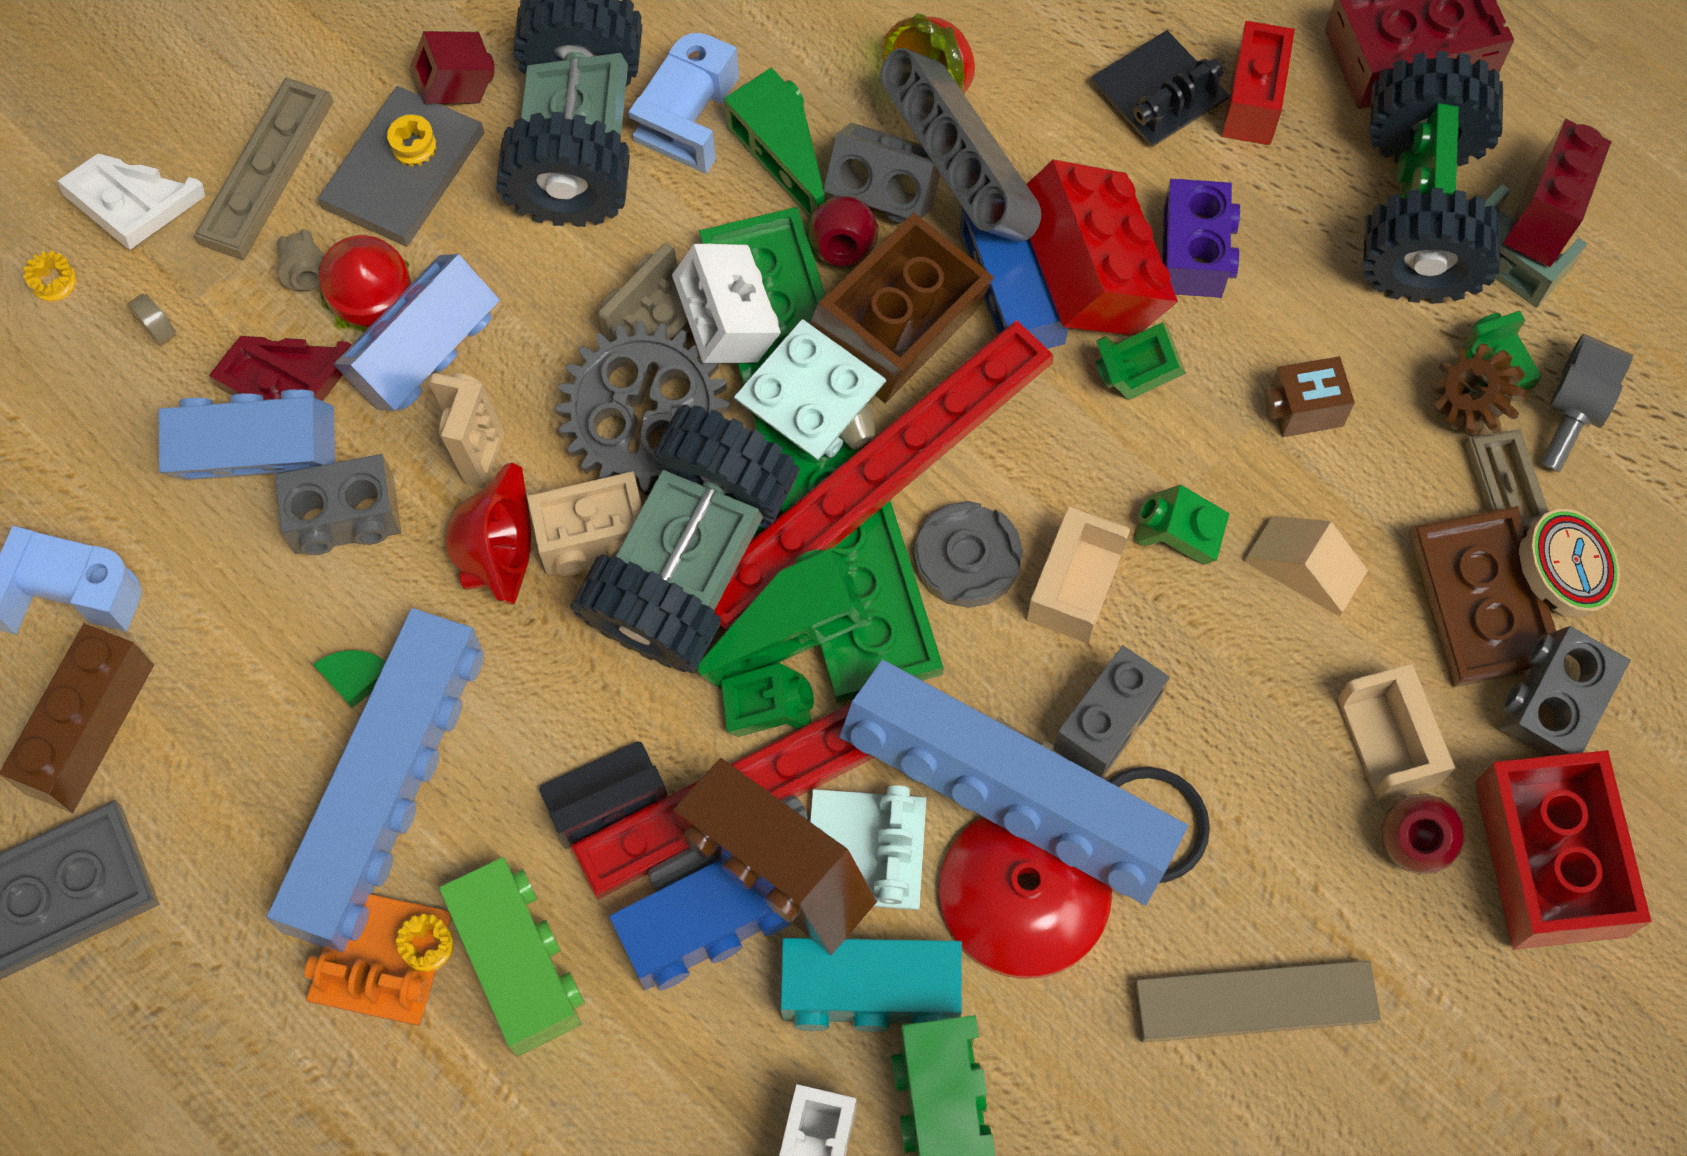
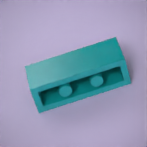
(870, 983)

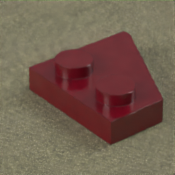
(271, 367)

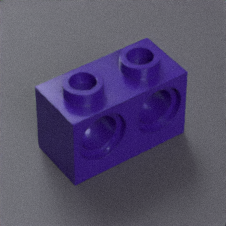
(1194, 237)

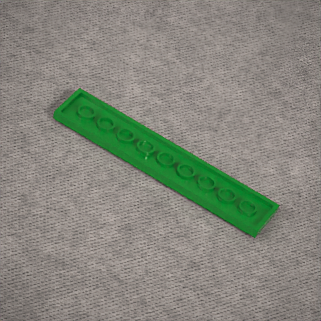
(875, 550)

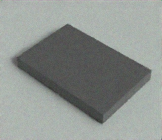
(394, 197)
(70, 887)

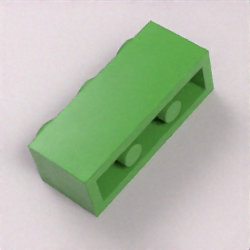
(513, 955)

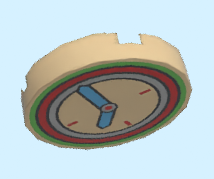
(1569, 562)

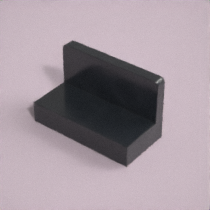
(602, 793)

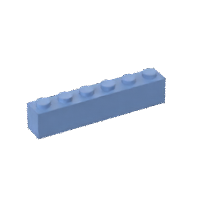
(1013, 781)
(377, 782)

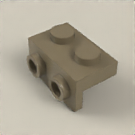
(647, 298)

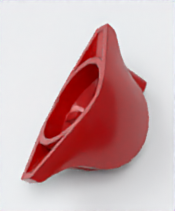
(493, 536)

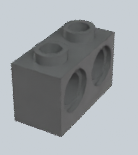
(885, 159)
(338, 492)
(1574, 703)
(1111, 712)

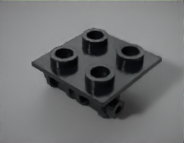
(1161, 87)

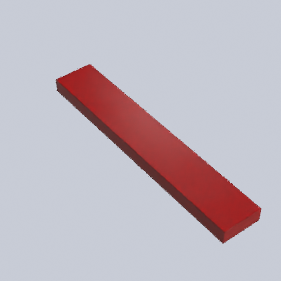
(654, 833)

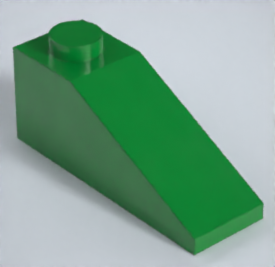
(773, 127)
(792, 614)

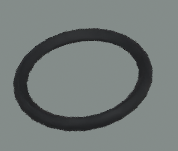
(1197, 803)

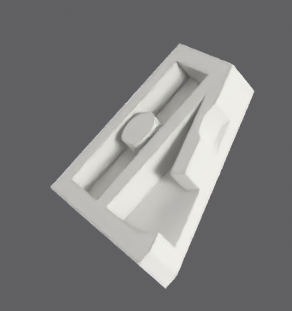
(128, 198)

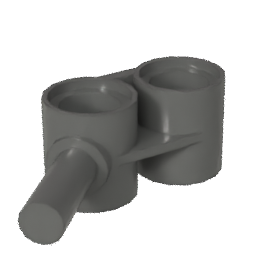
(1585, 394)

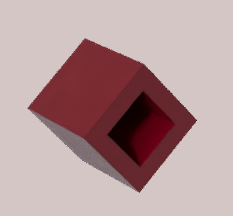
(452, 67)

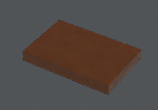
(1480, 594)

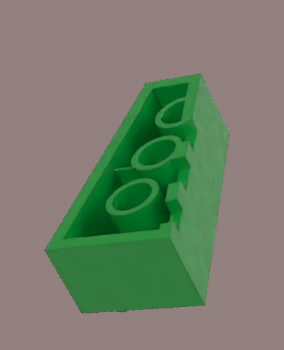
(942, 1089)

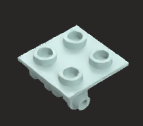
(810, 390)
(882, 837)

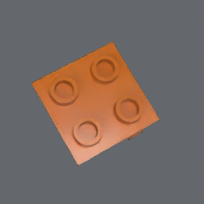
(371, 972)

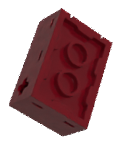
(1380, 32)

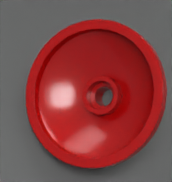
(1016, 928)

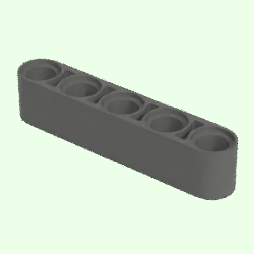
(960, 146)

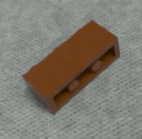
(77, 718)

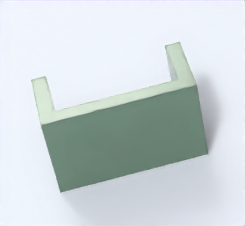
(1523, 274)

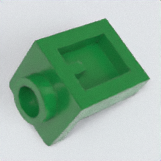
(1502, 334)
(766, 700)

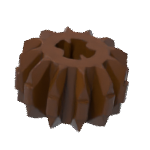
(1462, 377)

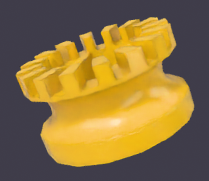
(421, 148)
(41, 267)
(418, 928)

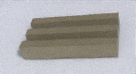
(1522, 462)

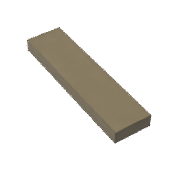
(264, 169)
(1256, 1001)

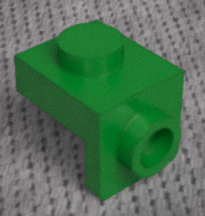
(1139, 361)
(1183, 522)

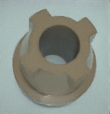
(299, 261)

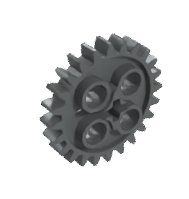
(595, 398)

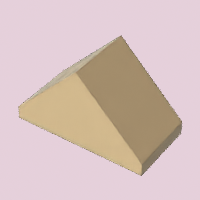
(1310, 560)

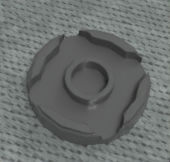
(968, 554)

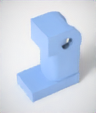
(680, 94)
(67, 573)

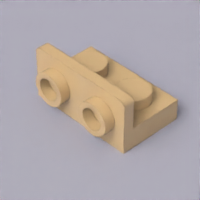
(468, 426)
(584, 522)

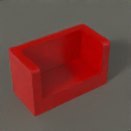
(1258, 83)

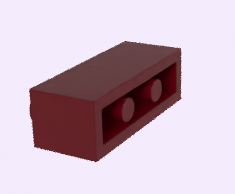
(1558, 192)

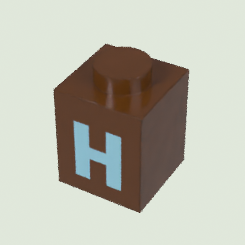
(1309, 397)

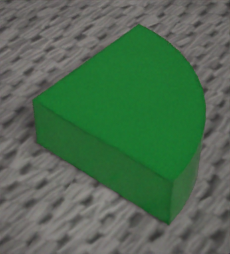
(351, 673)

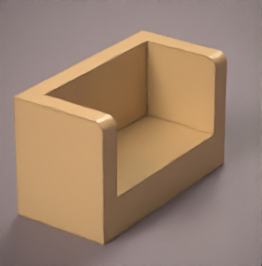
(1078, 574)
(1395, 732)

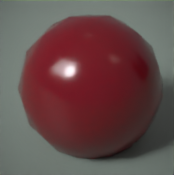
(841, 227)
(1423, 834)

